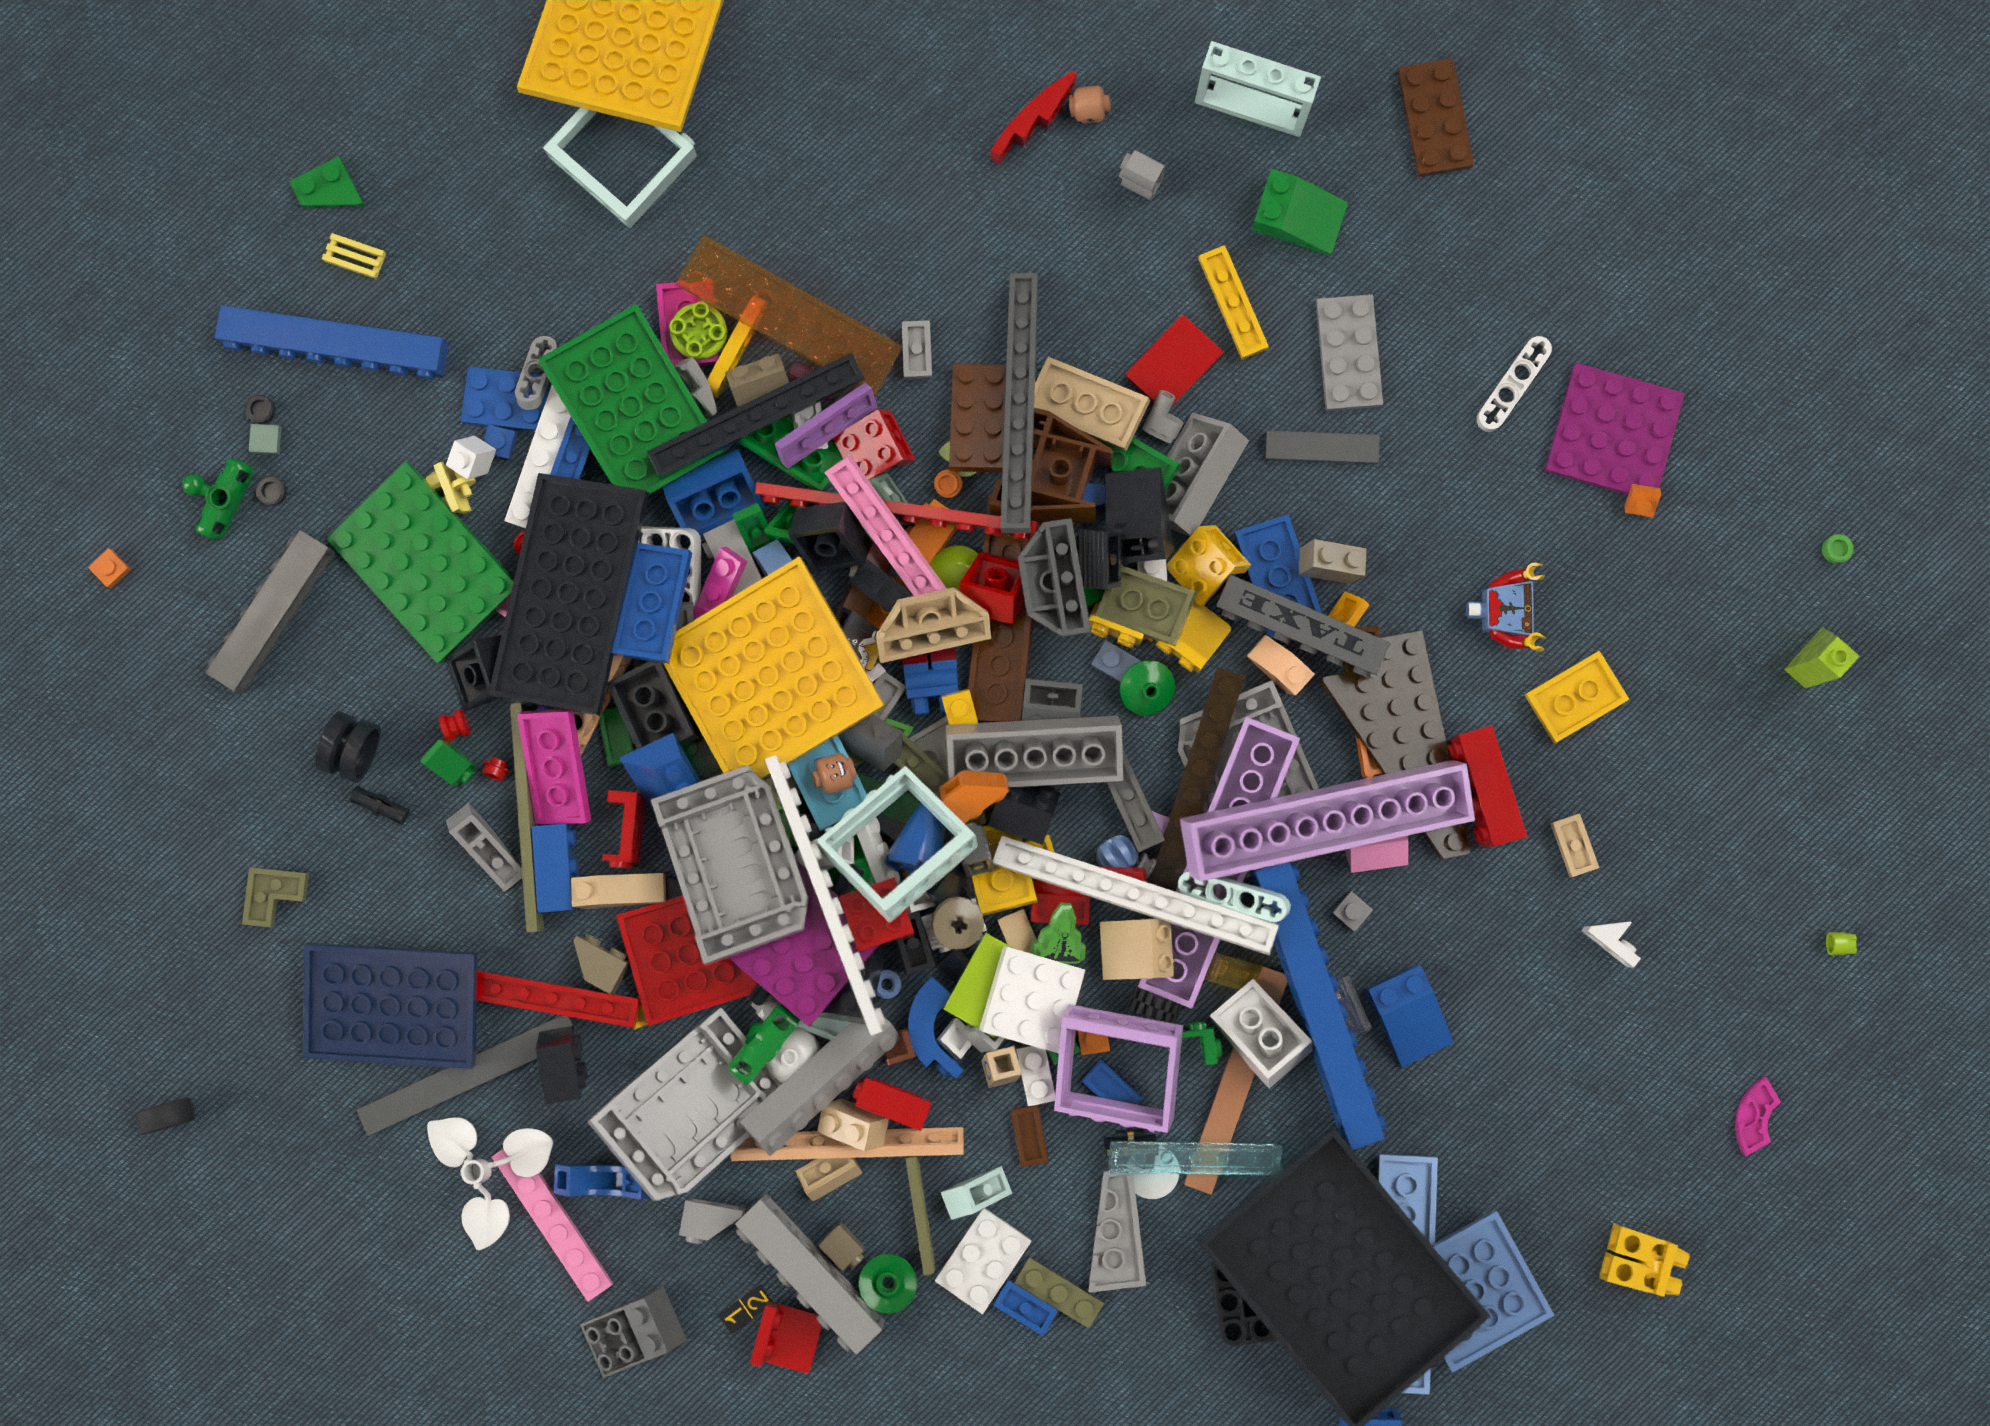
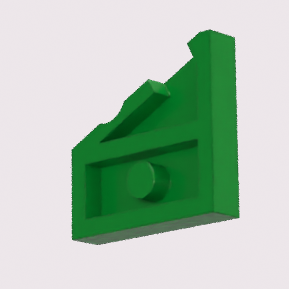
(327, 186)

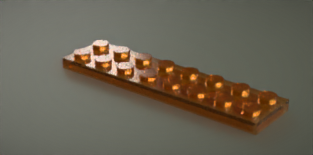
(785, 312)

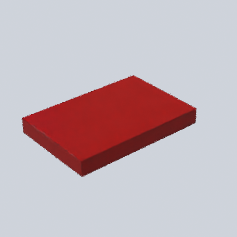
(1174, 361)

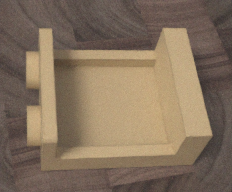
(1136, 949)

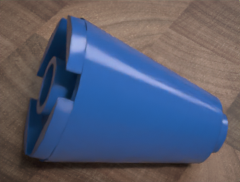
(917, 841)

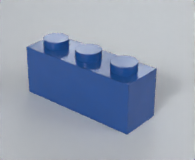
(554, 866)

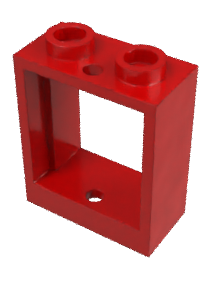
(892, 1102)

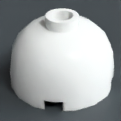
(794, 1053)

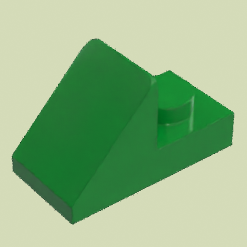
(752, 527)

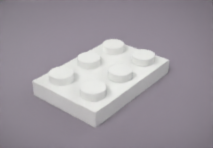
(983, 1260)

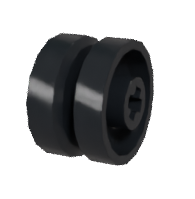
(347, 747)

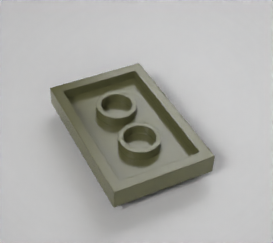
(1148, 606)

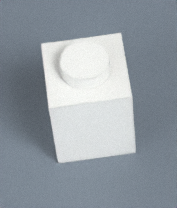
(471, 457)

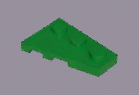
(1143, 457)

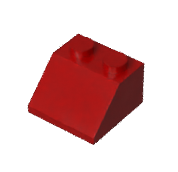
(994, 586)

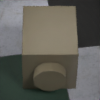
(842, 1247)

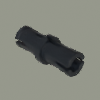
(379, 805)

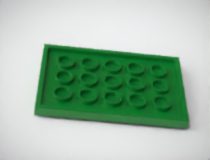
(624, 398)
(423, 562)

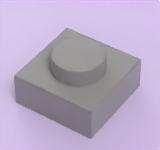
(1352, 911)

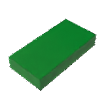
(615, 736)

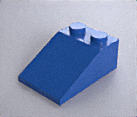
(1409, 1015)

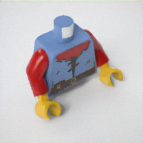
(1508, 609)

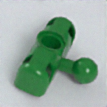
(226, 482)
(763, 1043)

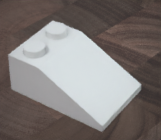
(1262, 1033)

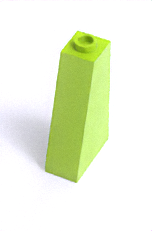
(1821, 660)

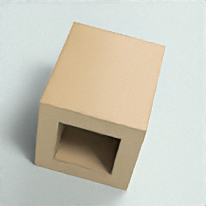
(1001, 1067)

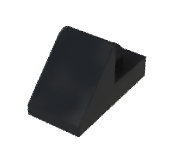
(879, 585)

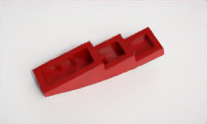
(1039, 111)

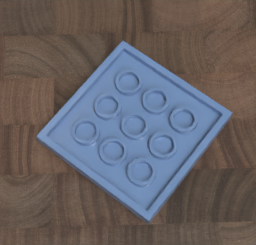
(1499, 1279)

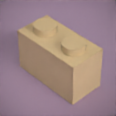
(853, 1125)

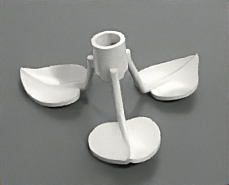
(526, 1151)

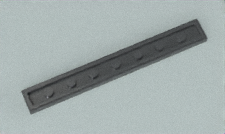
(455, 1081)

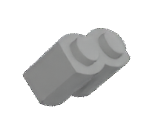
(1141, 174)

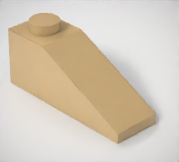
(617, 890)

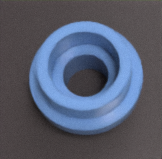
(896, 984)

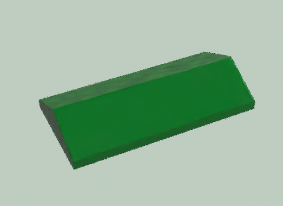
(809, 469)

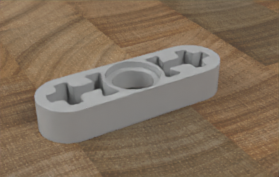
(538, 384)

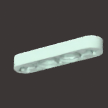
(1233, 897)

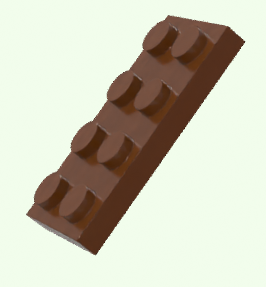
(1435, 117)
(977, 418)

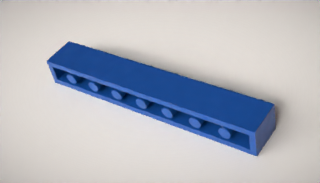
(331, 341)

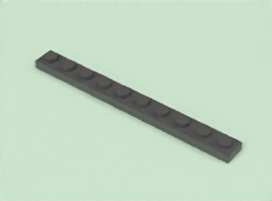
(1019, 403)

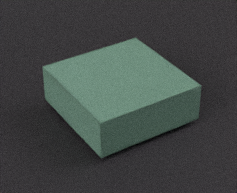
(265, 439)

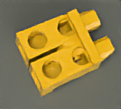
(1653, 1262)

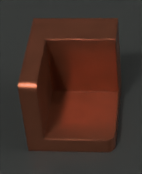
(902, 1049)

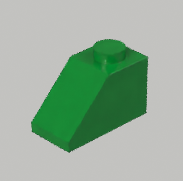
(449, 763)

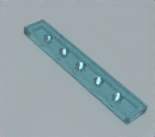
(1194, 1158)

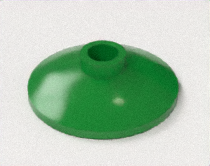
(1139, 679)
(884, 1298)

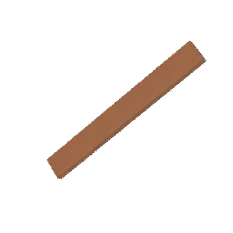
(1232, 1090)

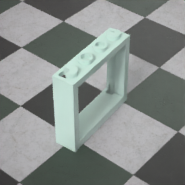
(1259, 74)
(647, 196)
(929, 872)

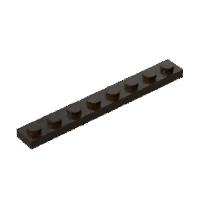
(1197, 774)

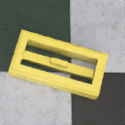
(332, 248)

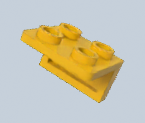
(1198, 639)

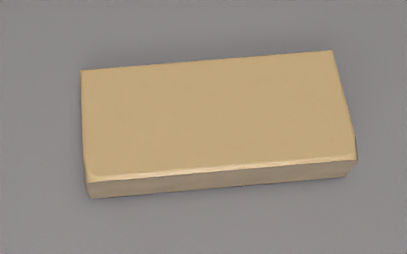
(1017, 931)
(826, 1175)

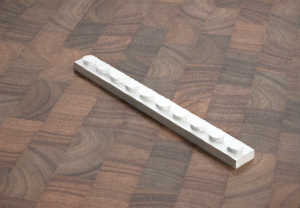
(1136, 895)
(830, 906)

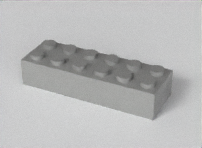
(1039, 750)
(810, 1273)

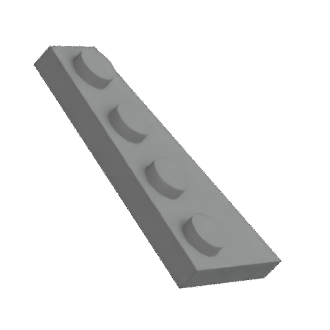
(1117, 1242)

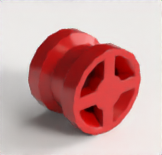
(454, 725)

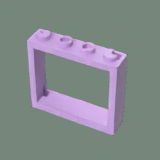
(1122, 1027)

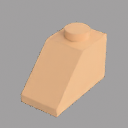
(1280, 665)

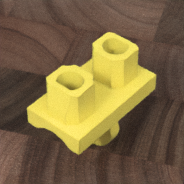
(454, 487)

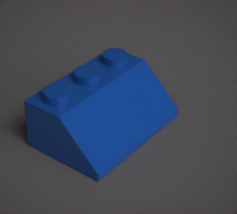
(712, 493)
(660, 768)

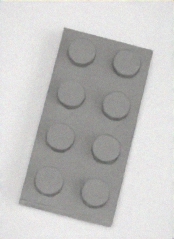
(1349, 352)

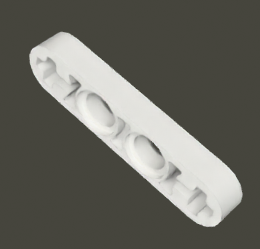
(1514, 384)

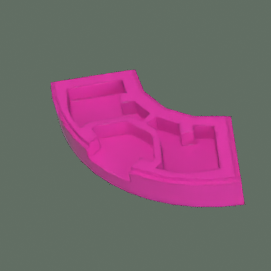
(1753, 1116)

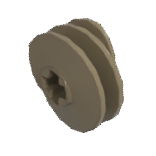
(964, 935)

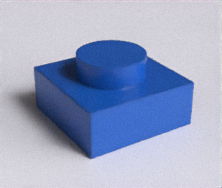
(501, 439)

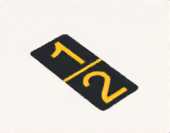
(745, 1309)

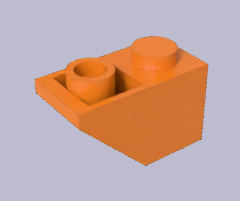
(972, 792)

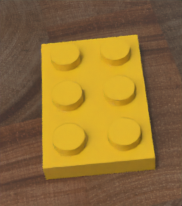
(1576, 697)
(1001, 887)

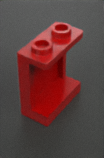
(631, 828)

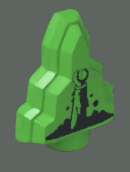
(1060, 939)

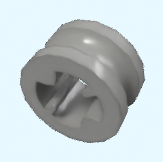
(1146, 863)

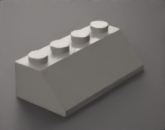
(1207, 455)

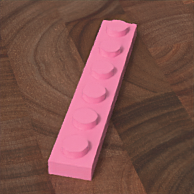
(883, 527)
(558, 1230)

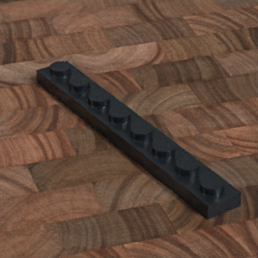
(755, 415)

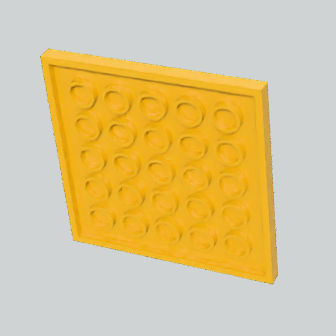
(621, 56)
(770, 673)

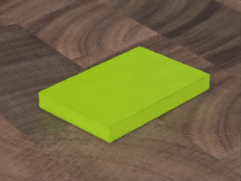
(974, 986)

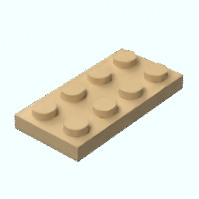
(1090, 403)

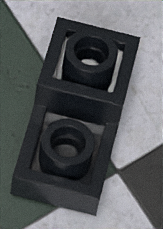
(948, 886)

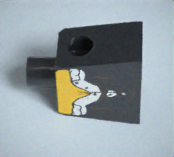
(861, 637)

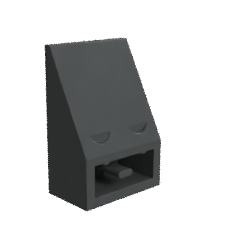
(1051, 700)
(633, 1332)

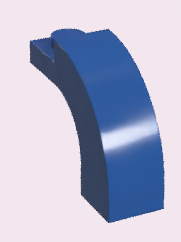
(921, 1028)
(596, 1179)

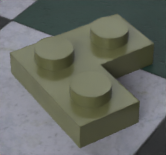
(264, 889)

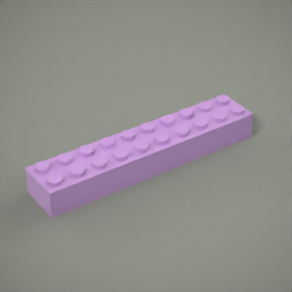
(1250, 776)
(1327, 820)

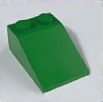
(1299, 213)

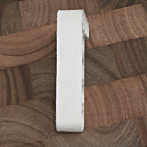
(671, 538)

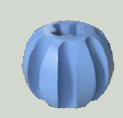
(1117, 852)

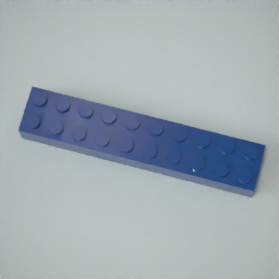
(1321, 1011)

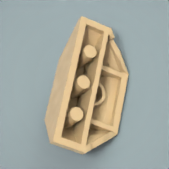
(931, 624)

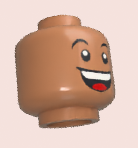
(834, 773)

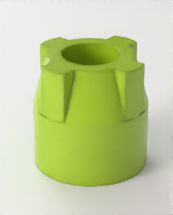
(1841, 943)

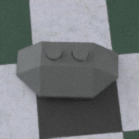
(1054, 580)

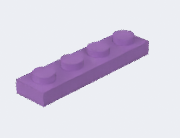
(826, 425)

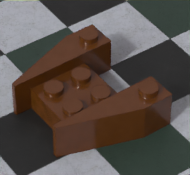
(1060, 471)

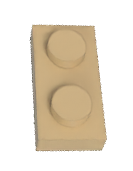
(1574, 845)

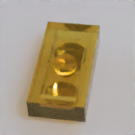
(1232, 971)

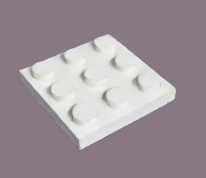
(1030, 998)

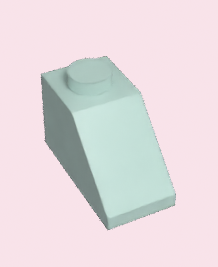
(976, 1193)

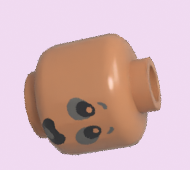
(1089, 104)

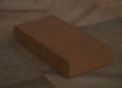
(1029, 1135)

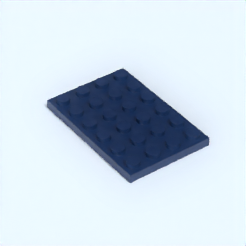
(390, 1005)

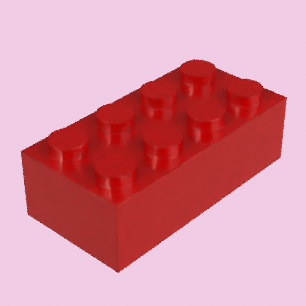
(1491, 791)

